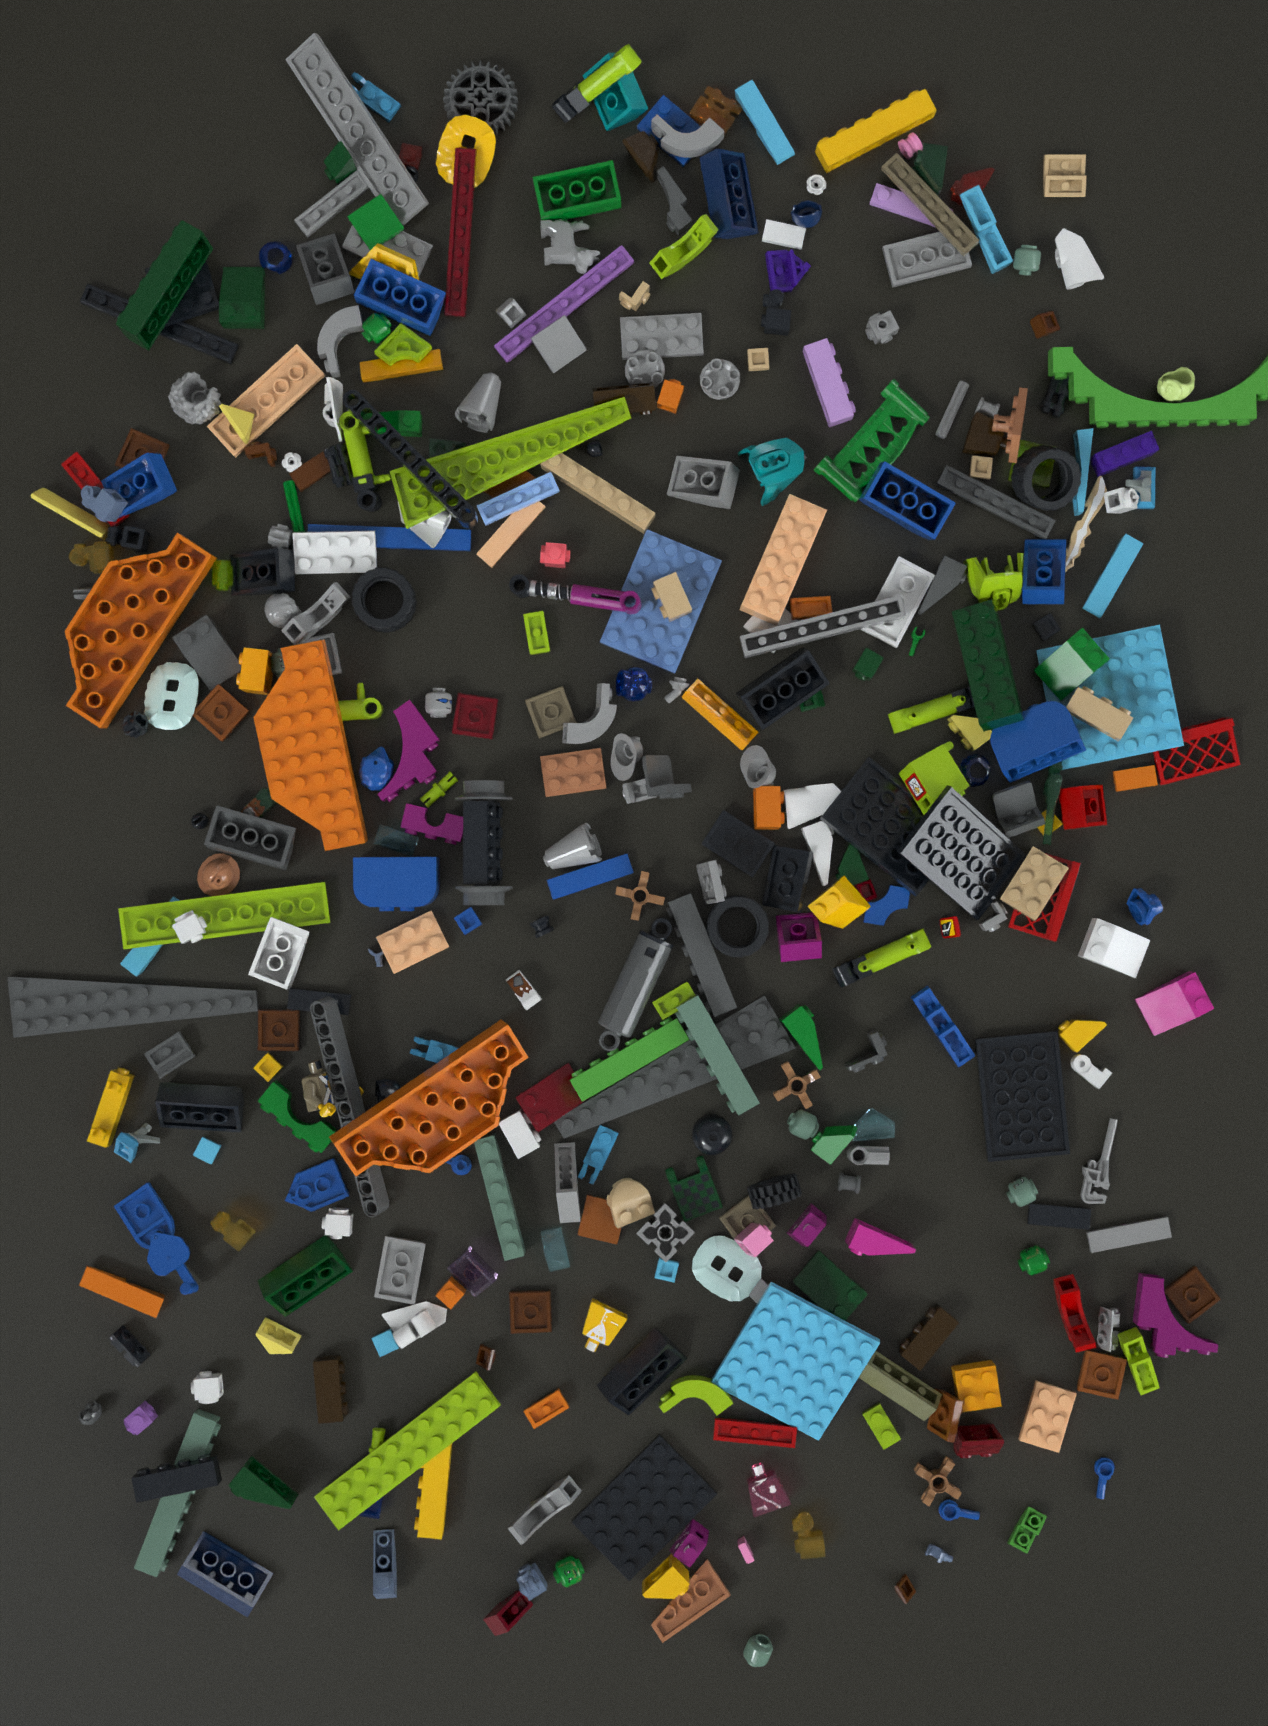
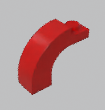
(1072, 1313)

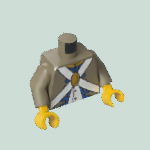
(318, 1090)

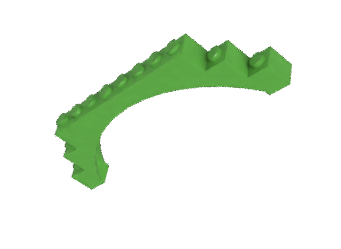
(1112, 406)

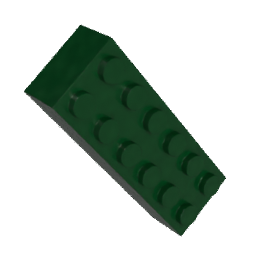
(164, 285)
(987, 665)

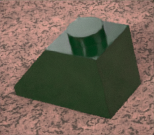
(339, 164)
(851, 866)

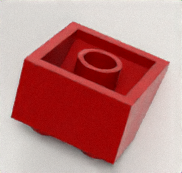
(1083, 806)

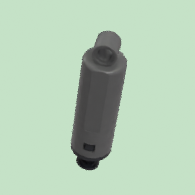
(635, 984)

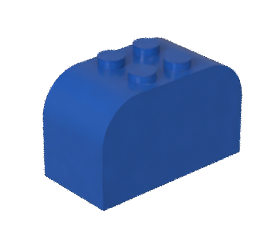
(907, 501)
(1038, 741)
(396, 881)

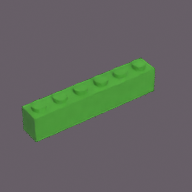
(629, 1059)

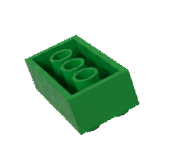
(577, 192)

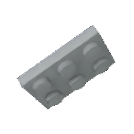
(710, 882)
(400, 1269)

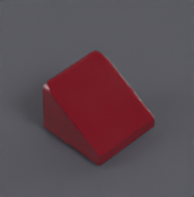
(866, 890)

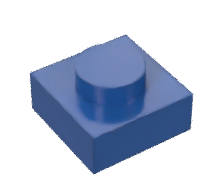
(468, 920)

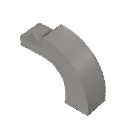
(687, 144)
(333, 331)
(317, 616)
(597, 724)

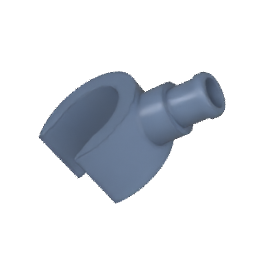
(378, 957)
(938, 1553)

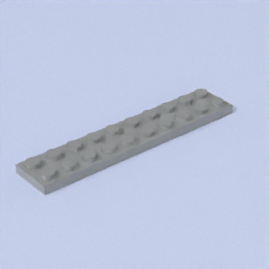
(356, 128)

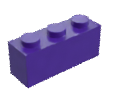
(1124, 454)

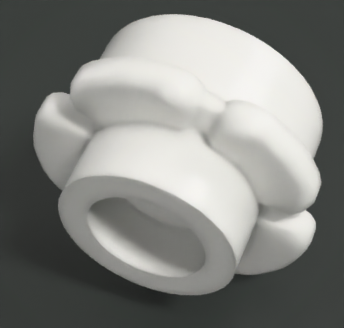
(821, 184)
(289, 457)

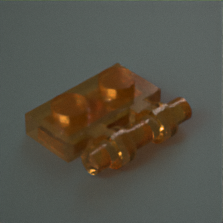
(706, 108)

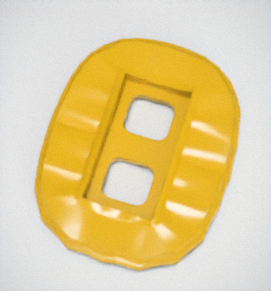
(452, 139)

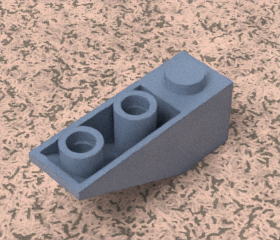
(384, 1564)

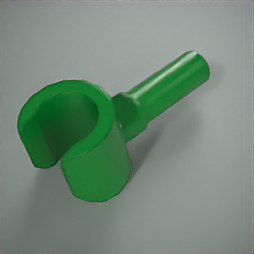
(916, 639)

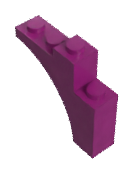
(414, 764)
(1167, 1334)

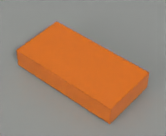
(810, 607)
(1135, 778)

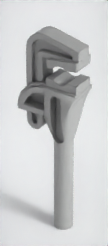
(1098, 1172)

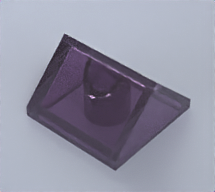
(472, 1271)

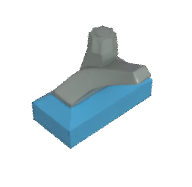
(1144, 484)
(127, 1143)

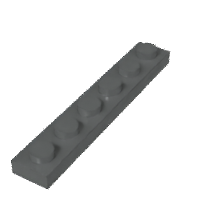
(995, 502)

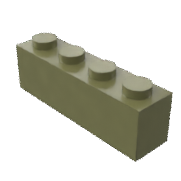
(901, 1386)

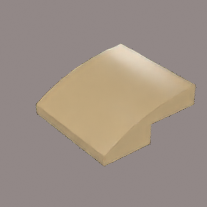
(1064, 176)

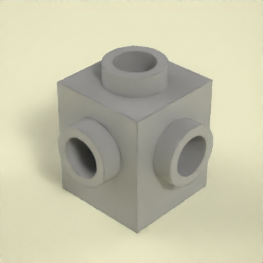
(881, 327)

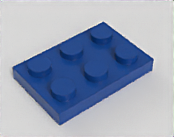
(674, 117)

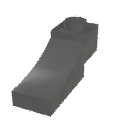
(677, 217)

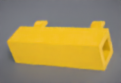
(111, 1107)

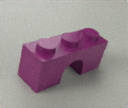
(415, 821)

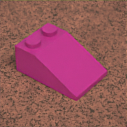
(1174, 1003)
(874, 1241)

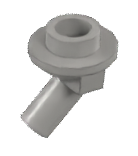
(678, 685)

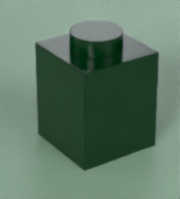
(867, 665)

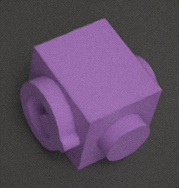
(140, 1418)

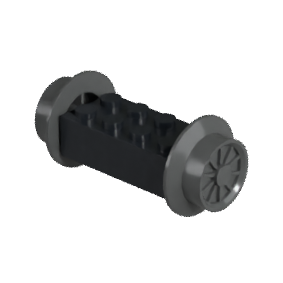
(482, 842)

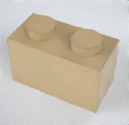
(672, 597)

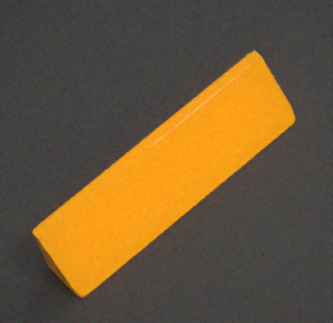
(379, 370)
(719, 714)

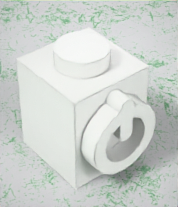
(1121, 500)
(189, 927)
(338, 1223)
(207, 1387)

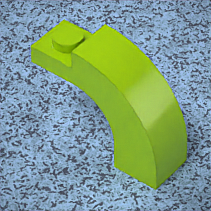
(685, 249)
(697, 1387)

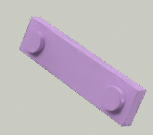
(897, 203)

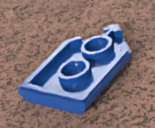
(318, 1186)

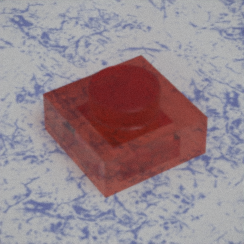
(410, 155)

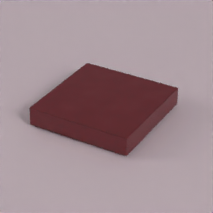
(475, 716)

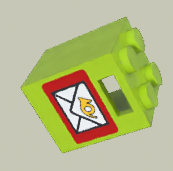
(931, 774)

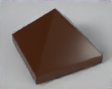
(485, 1357)
(904, 1589)

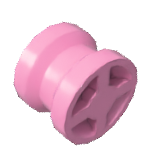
(910, 145)

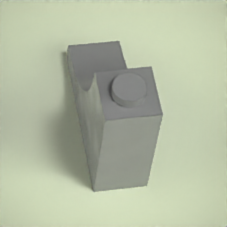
(567, 1182)

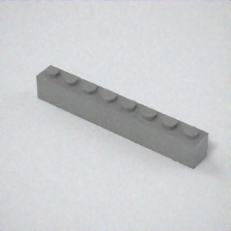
(822, 626)

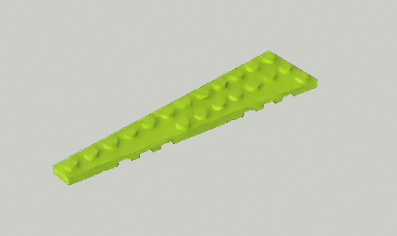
(501, 458)

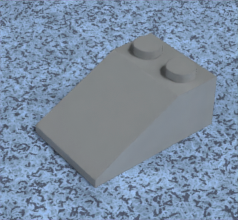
(704, 481)

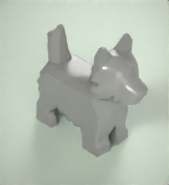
(563, 247)

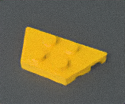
(387, 257)

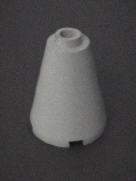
(481, 404)
(574, 849)

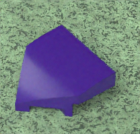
(784, 269)

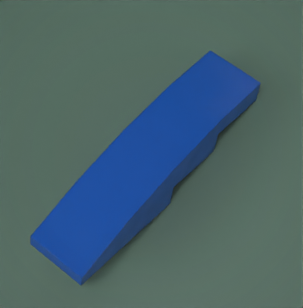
(590, 876)
(943, 1026)

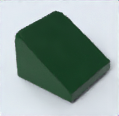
(813, 702)

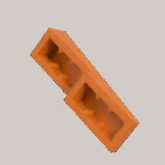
(122, 1291)

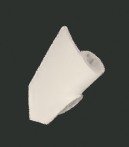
(1075, 260)
(334, 404)
(431, 529)
(808, 802)
(414, 1321)

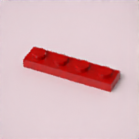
(85, 476)
(754, 1432)

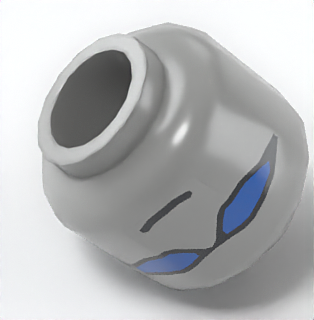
(438, 703)

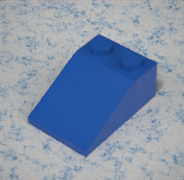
(142, 482)
(1044, 572)

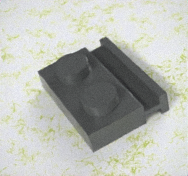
(169, 1054)

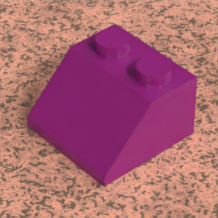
(798, 937)

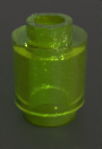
(222, 575)

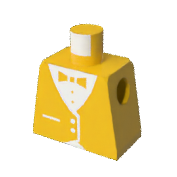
(602, 1324)

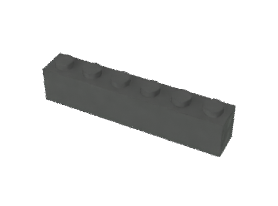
(702, 955)

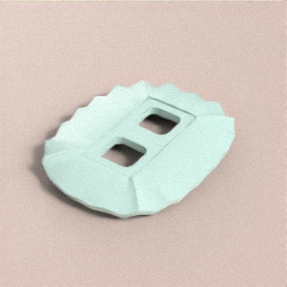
(184, 697)
(718, 1281)

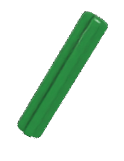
(293, 506)

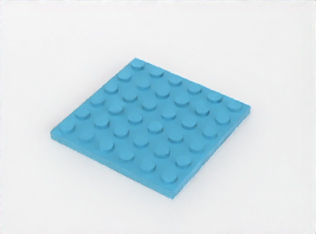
(1136, 680)
(795, 1361)

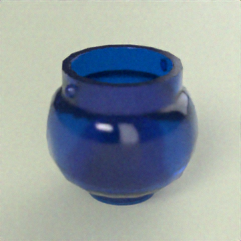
(633, 684)

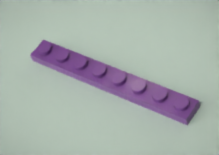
(565, 302)

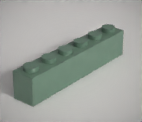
(720, 1060)
(500, 1197)

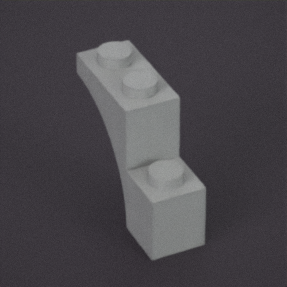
(542, 1509)

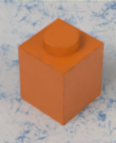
(670, 395)
(451, 1292)

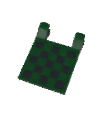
(695, 1193)

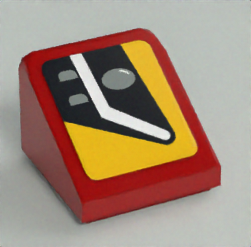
(950, 927)

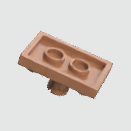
(1013, 424)

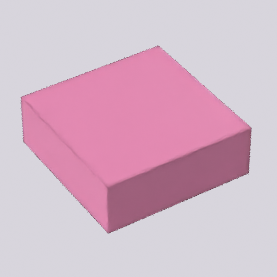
(745, 1550)

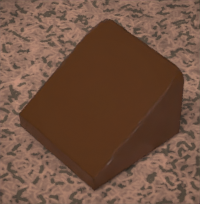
(1044, 324)

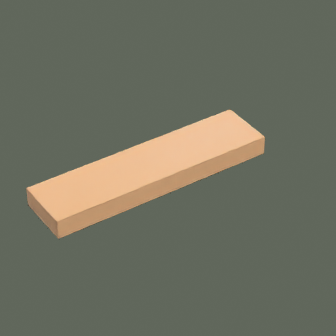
(509, 533)

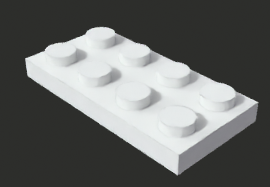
(334, 552)
(910, 583)

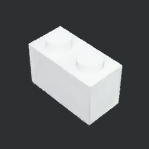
(520, 1134)

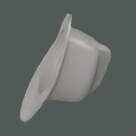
(625, 755)
(757, 767)

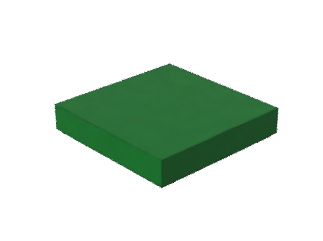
(375, 222)

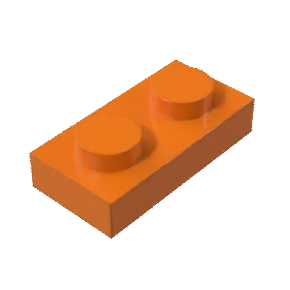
(546, 1408)

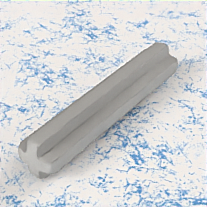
(952, 409)

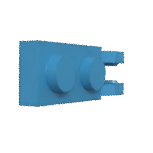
(376, 99)
(436, 1049)
(598, 1151)

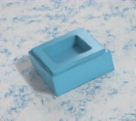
(207, 1150)
(666, 1270)
(385, 1342)

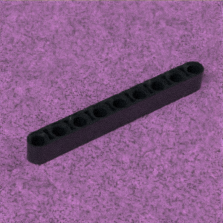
(406, 450)

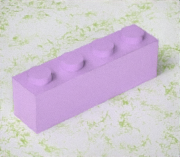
(828, 382)

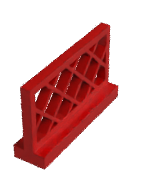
(1196, 732)
(1060, 904)

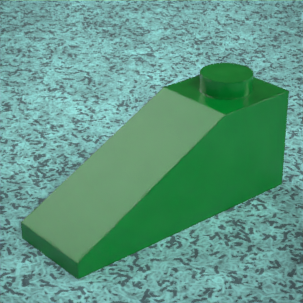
(405, 422)

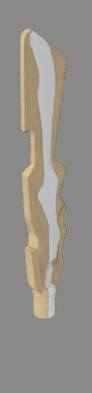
(1081, 528)

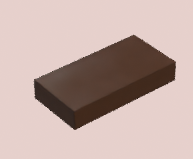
(311, 472)

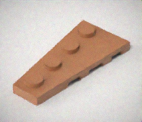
(704, 1593)

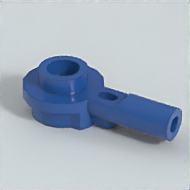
(460, 1164)
(1104, 1469)
(949, 1510)

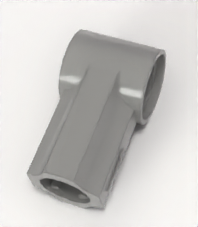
(870, 1155)

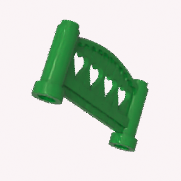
(897, 404)

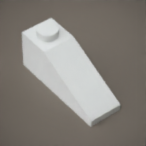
(819, 841)

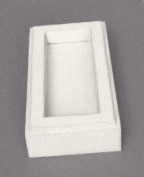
(783, 234)

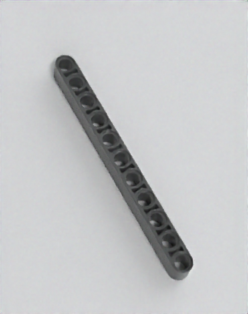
(346, 1094)

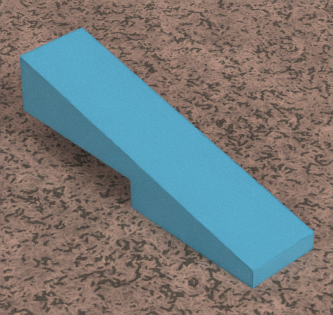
(764, 122)
(985, 229)
(1082, 447)
(1112, 575)
(139, 958)

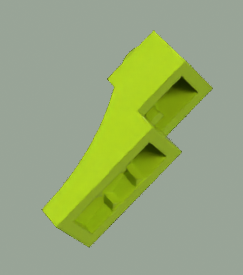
(1138, 1360)

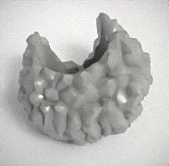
(193, 400)

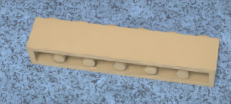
(599, 491)

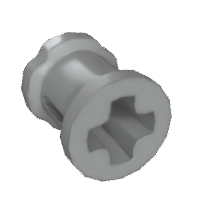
(987, 408)

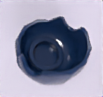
(806, 214)

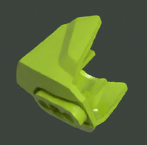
(1002, 586)

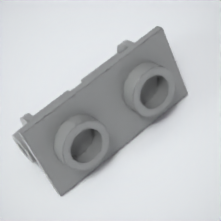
(1107, 1338)

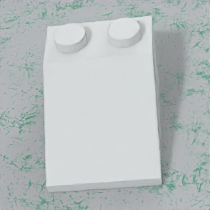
(1114, 947)
(279, 953)

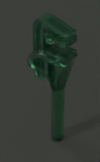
(1052, 791)

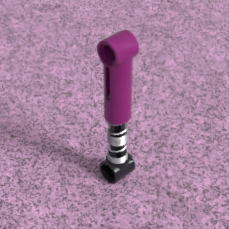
(578, 594)

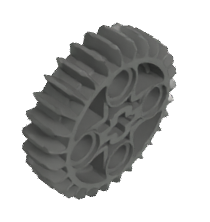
(479, 90)

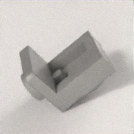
(635, 791)
(992, 922)

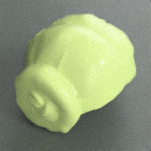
(1176, 385)

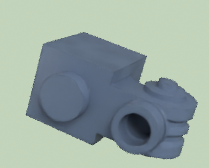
(105, 503)
(531, 1581)

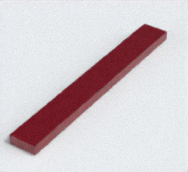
(460, 232)

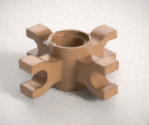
(641, 886)
(806, 1079)
(929, 1494)

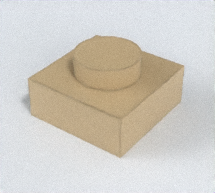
(758, 359)
(981, 467)

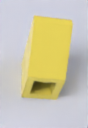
(969, 731)

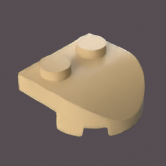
(629, 1202)

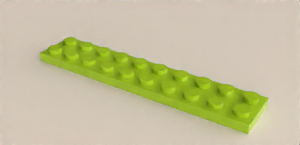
(226, 914)
(407, 1450)

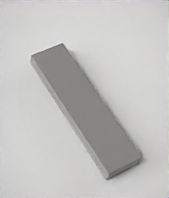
(332, 204)
(1129, 1234)

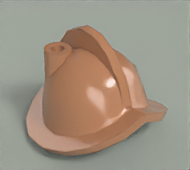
(218, 875)

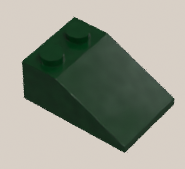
(242, 298)
(830, 1286)
(260, 1485)

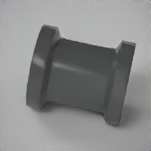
(849, 1182)

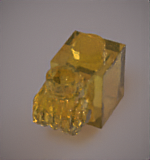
(98, 555)
(236, 1233)
(809, 1543)

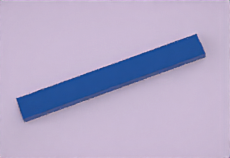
(405, 538)

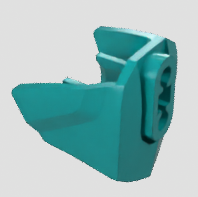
(782, 464)

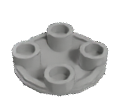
(645, 367)
(720, 379)

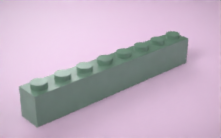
(171, 1508)

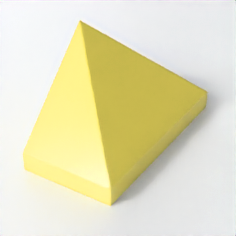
(240, 420)
(277, 1338)

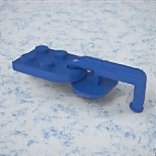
(144, 1217)

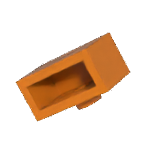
(767, 808)

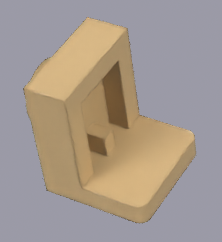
(640, 296)

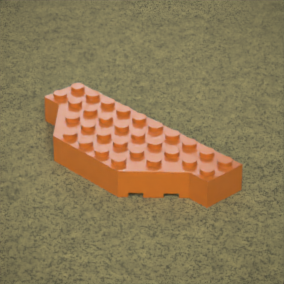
(127, 623)
(308, 748)
(437, 1110)

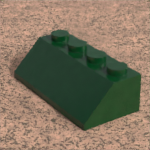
(304, 1276)

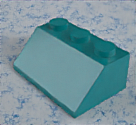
(620, 101)

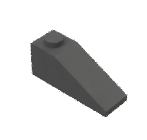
(946, 578)

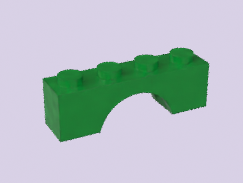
(277, 1101)

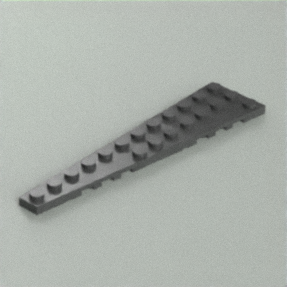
(74, 1005)
(749, 1033)

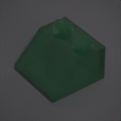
(930, 165)

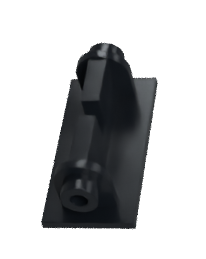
(136, 1352)

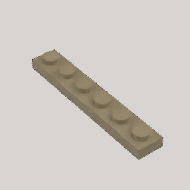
(930, 204)

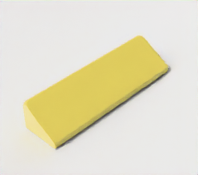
(71, 512)

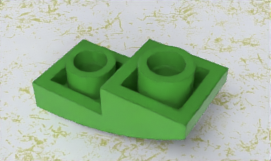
(1026, 1529)

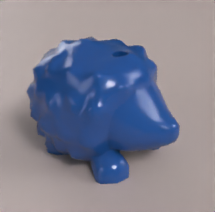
(376, 770)

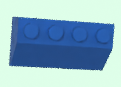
(400, 297)

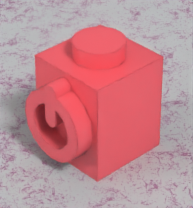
(554, 555)

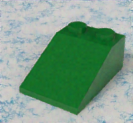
(1071, 664)
(803, 1030)

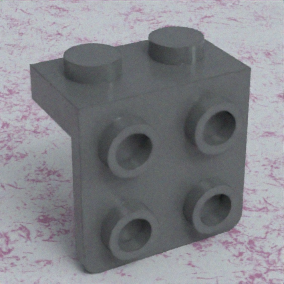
(660, 778)
(1017, 809)
(878, 1042)

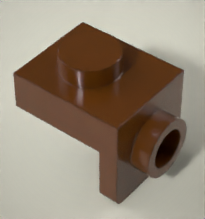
(258, 450)

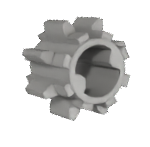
(280, 536)

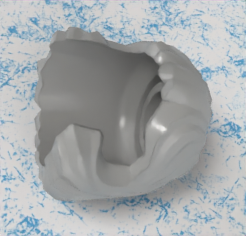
(280, 609)

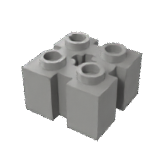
(678, 1232)

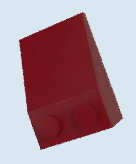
(550, 1098)
(977, 1440)

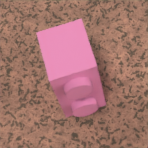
(754, 1239)

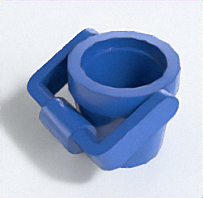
(1145, 907)

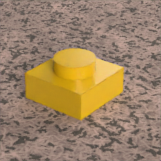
(268, 1067)

